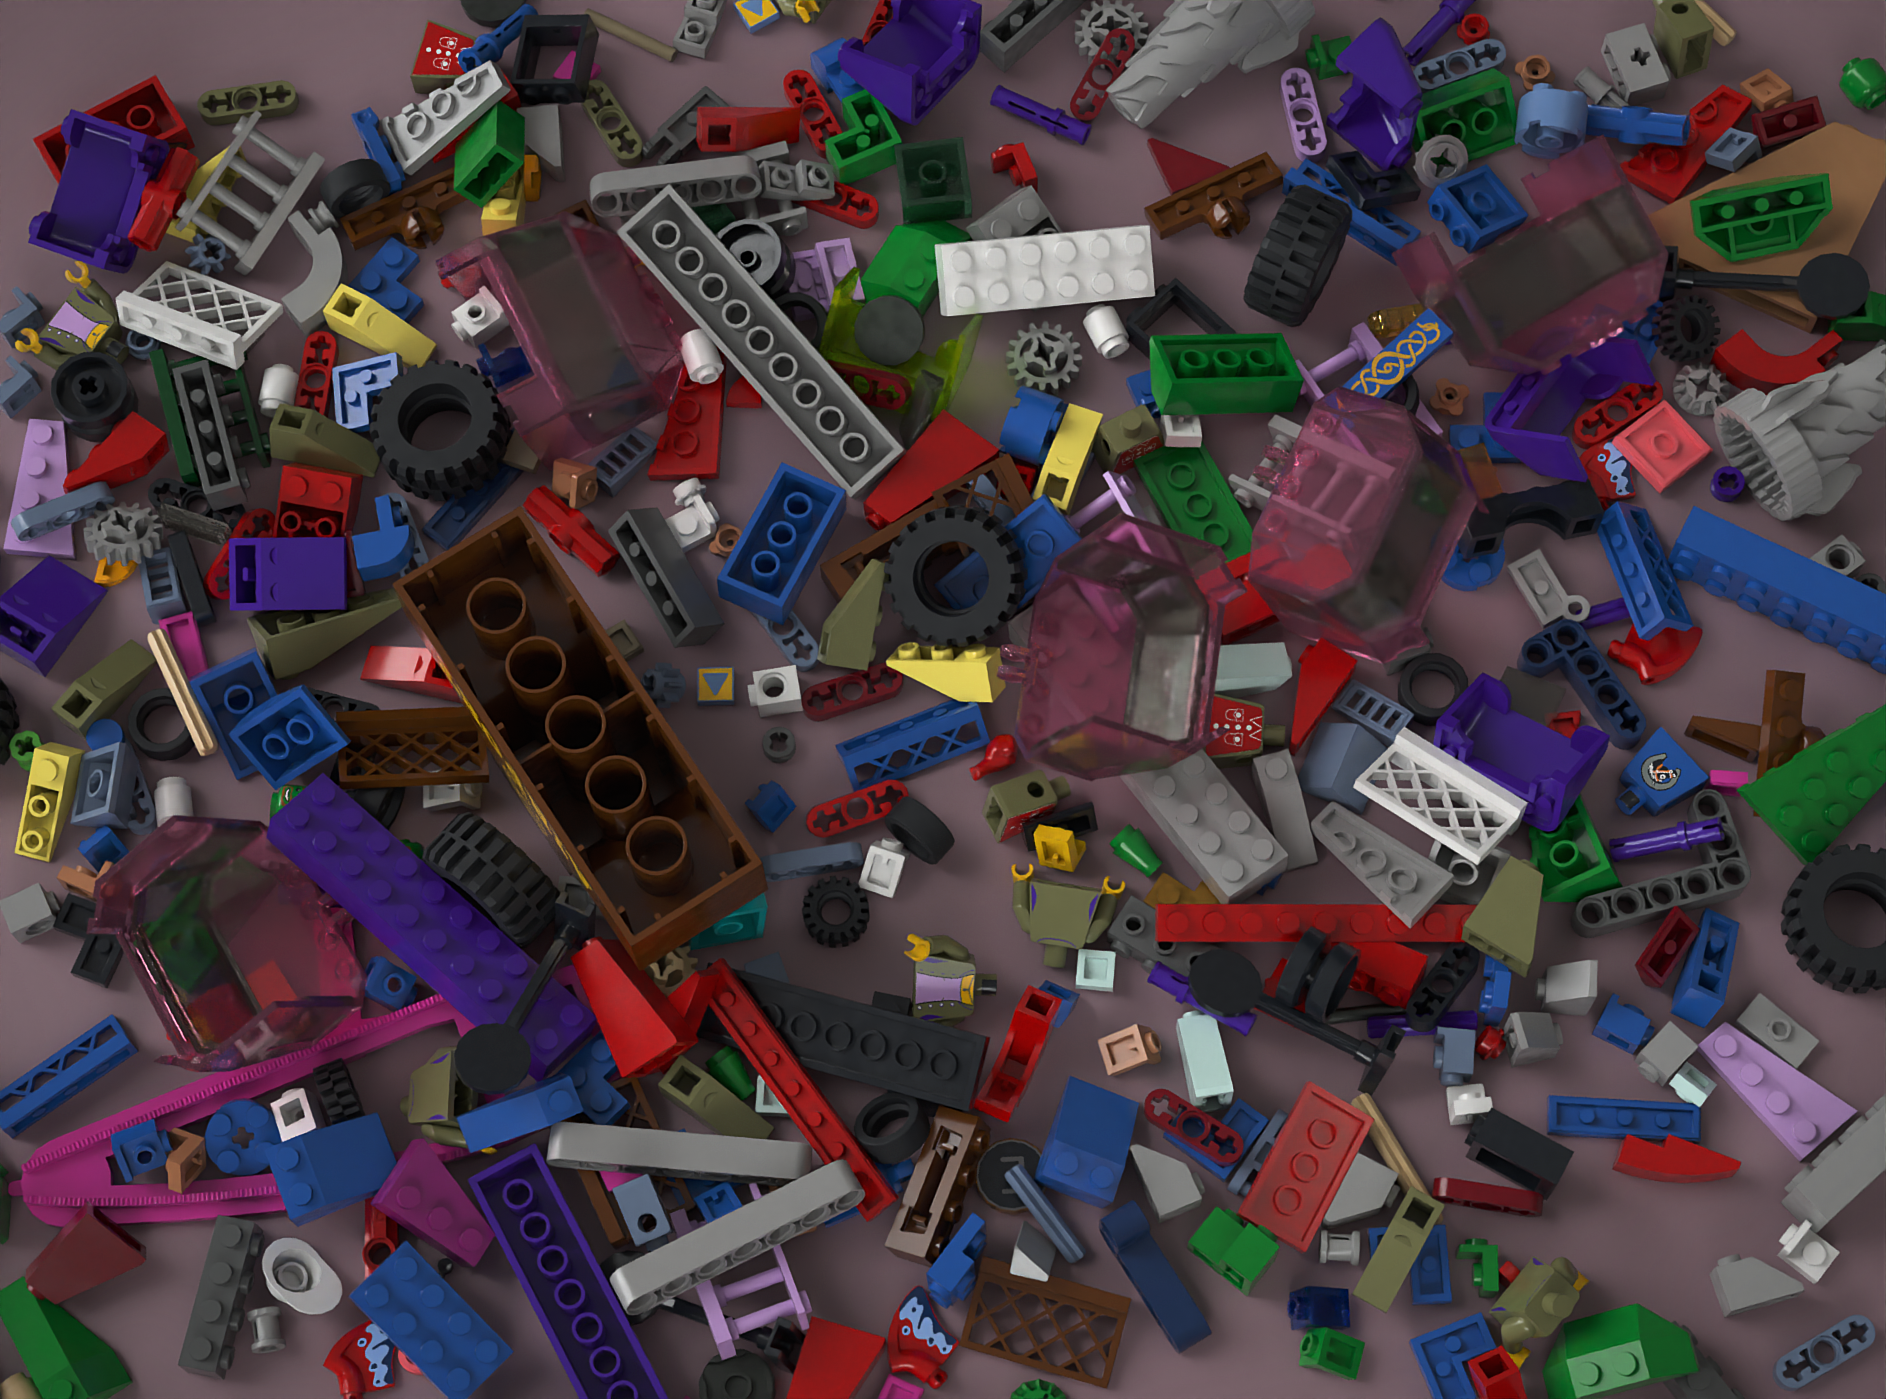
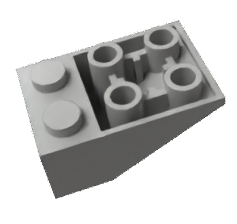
(1015, 216)

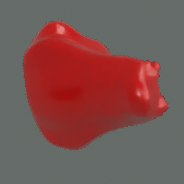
(999, 756)

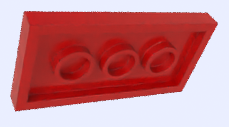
(1305, 1166)

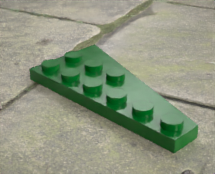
(1822, 786)

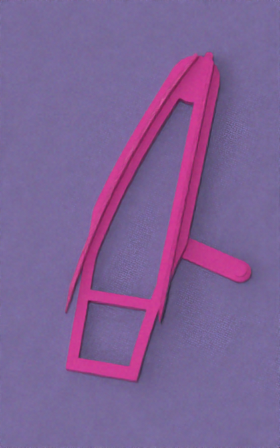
(77, 1164)

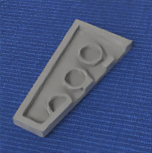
(434, 123)
(1386, 866)

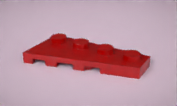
(1672, 169)
(693, 431)

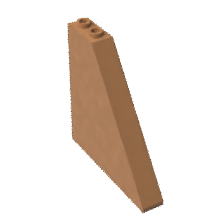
(1855, 176)

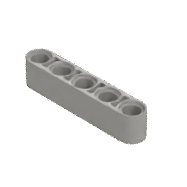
(689, 175)

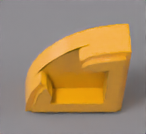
(532, 177)
(108, 574)

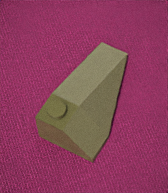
(302, 639)

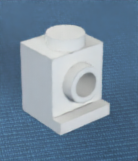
(485, 326)
(290, 1110)

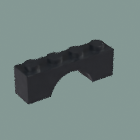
(1565, 508)

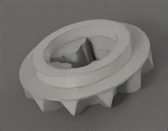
(1452, 150)
(1685, 391)

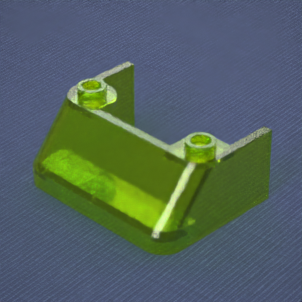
(840, 345)

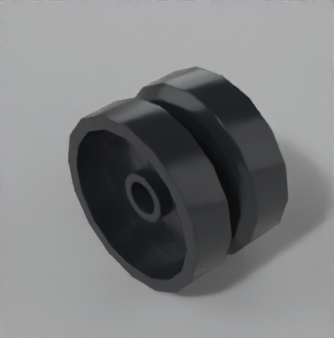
(761, 254)
(92, 394)
(1317, 974)

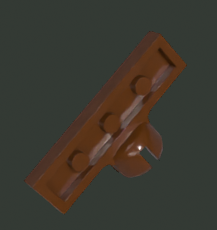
(1216, 199)
(406, 212)
(1782, 723)

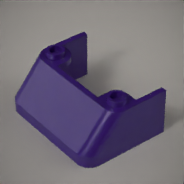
(1541, 406)

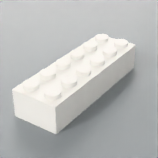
(1044, 270)

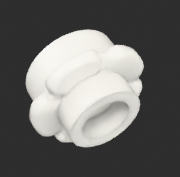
(687, 490)

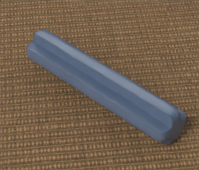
(1045, 1213)

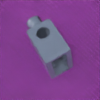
(637, 1200)

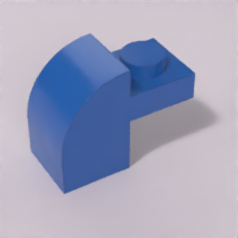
(828, 70)
(386, 550)

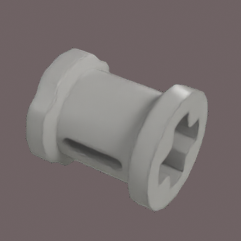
(1339, 1247)
(266, 1330)

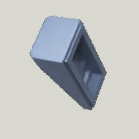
(614, 484)
(168, 603)
(1392, 709)

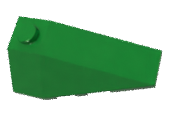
(1573, 858)
(58, 1349)

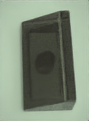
(920, 407)

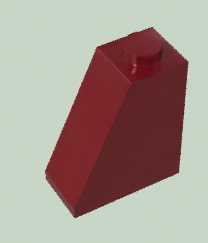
(83, 1256)

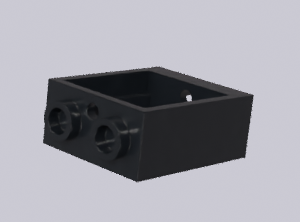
(554, 31)
(1165, 297)
(1517, 1152)

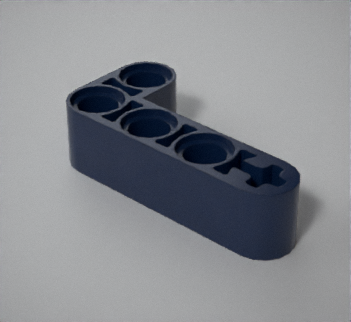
(1586, 686)
(1152, 1276)

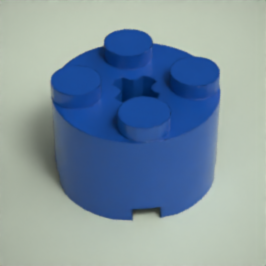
(1032, 425)

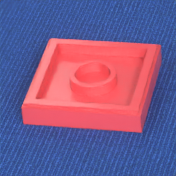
(1662, 446)

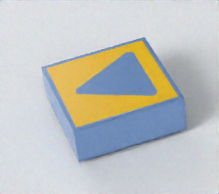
(756, 13)
(715, 686)

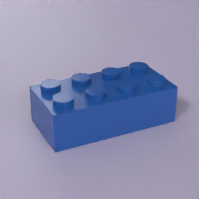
(782, 543)
(430, 1323)

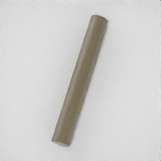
(632, 36)

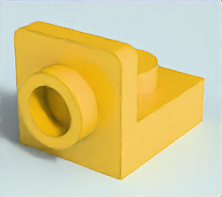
(1058, 848)

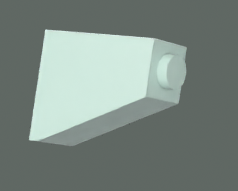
(1251, 669)
(1204, 1062)

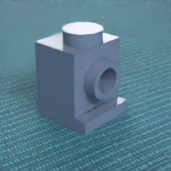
(1454, 1055)

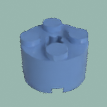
(1551, 121)

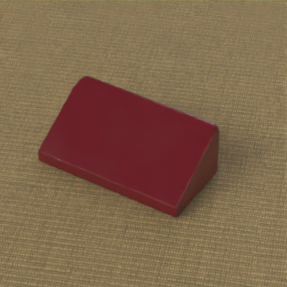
(1788, 122)
(1666, 948)

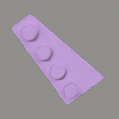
(40, 480)
(1781, 1096)

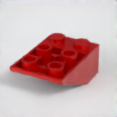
(316, 501)

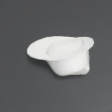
(300, 1277)

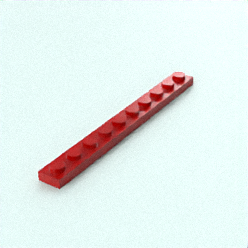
(1291, 921)

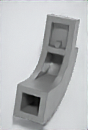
(328, 271)

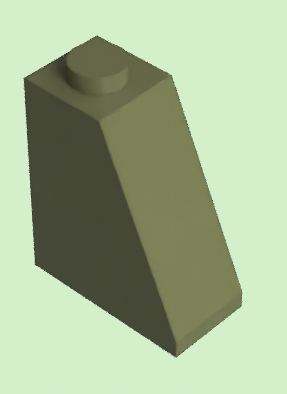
(1508, 916)

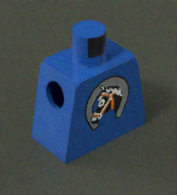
(1659, 777)

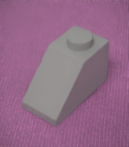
(545, 138)
(1568, 988)
(1531, 1037)
(1166, 1183)
(1362, 1192)
(1750, 1284)

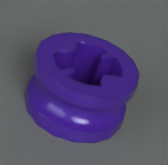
(1725, 474)

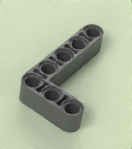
(1674, 884)

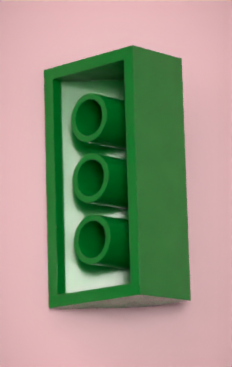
(1223, 374)

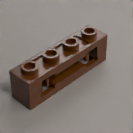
(844, 569)
(938, 1186)

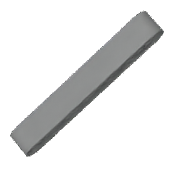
(677, 1154)
(737, 1237)

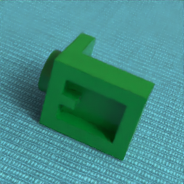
(1323, 55)
(1485, 1272)
(1331, 1352)

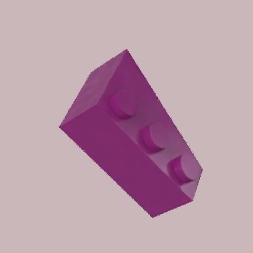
(433, 1206)

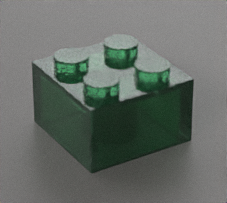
(933, 180)

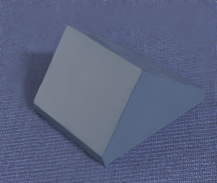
(1336, 761)
(105, 787)

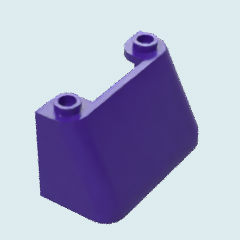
(916, 55)
(1383, 98)
(99, 192)
(1520, 752)

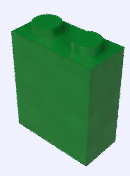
(489, 153)

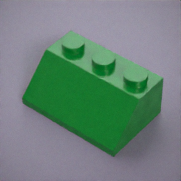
(1473, 110)

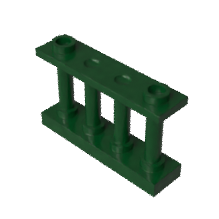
(176, 423)

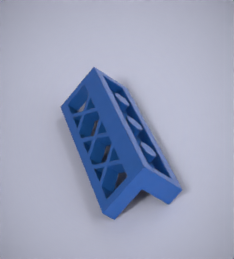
(1363, 228)
(1639, 571)
(910, 731)
(68, 1081)

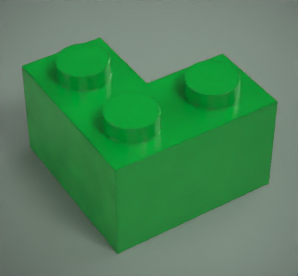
(867, 143)
(1234, 1251)

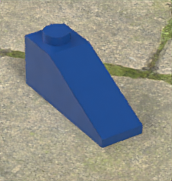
(1706, 970)
(520, 1112)

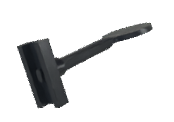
(1827, 285)
(1232, 986)
(496, 1055)
(775, 1342)

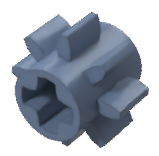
(200, 260)
(664, 684)

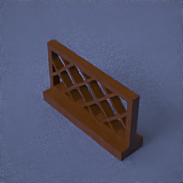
(1009, 482)
(411, 730)
(605, 1202)
(1054, 1289)

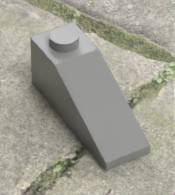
(1284, 807)

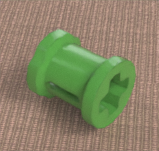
(28, 741)

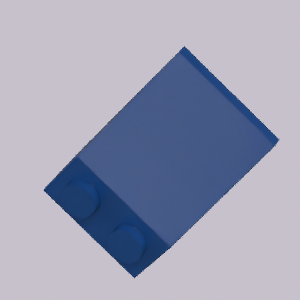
(228, 695)
(288, 735)
(1087, 1143)
(331, 1167)

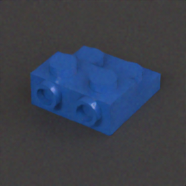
(1475, 208)
(954, 1270)

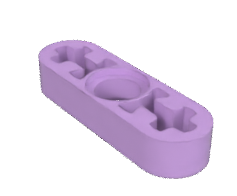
(1306, 101)

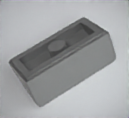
(1032, 1254)

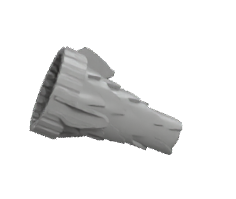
(1198, 43)
(1801, 435)

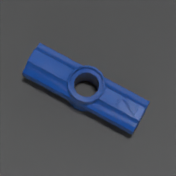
(1638, 125)

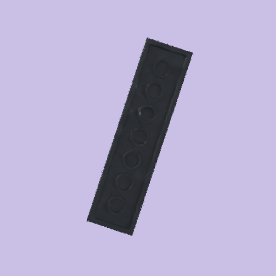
(865, 1042)

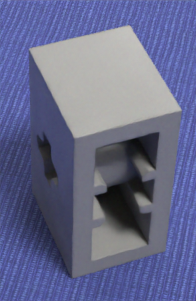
(1635, 65)

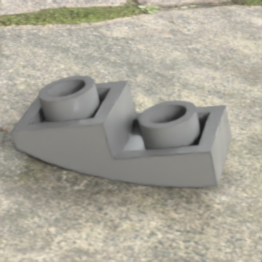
(699, 26)
(799, 183)

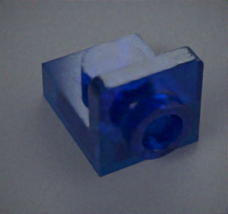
(505, 367)
(1319, 1308)

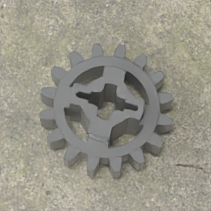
(1109, 16)
(1054, 348)
(123, 533)

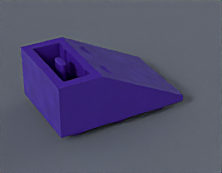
(288, 573)
(46, 613)

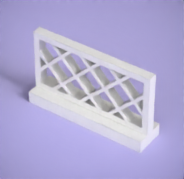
(188, 329)
(1450, 781)

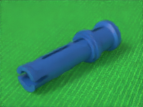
(492, 45)

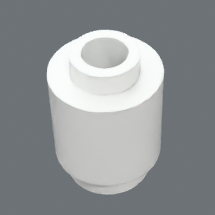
(1106, 331)
(701, 357)
(277, 387)
(172, 798)

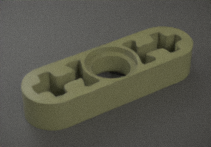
(236, 94)
(611, 137)

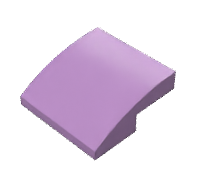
(820, 272)

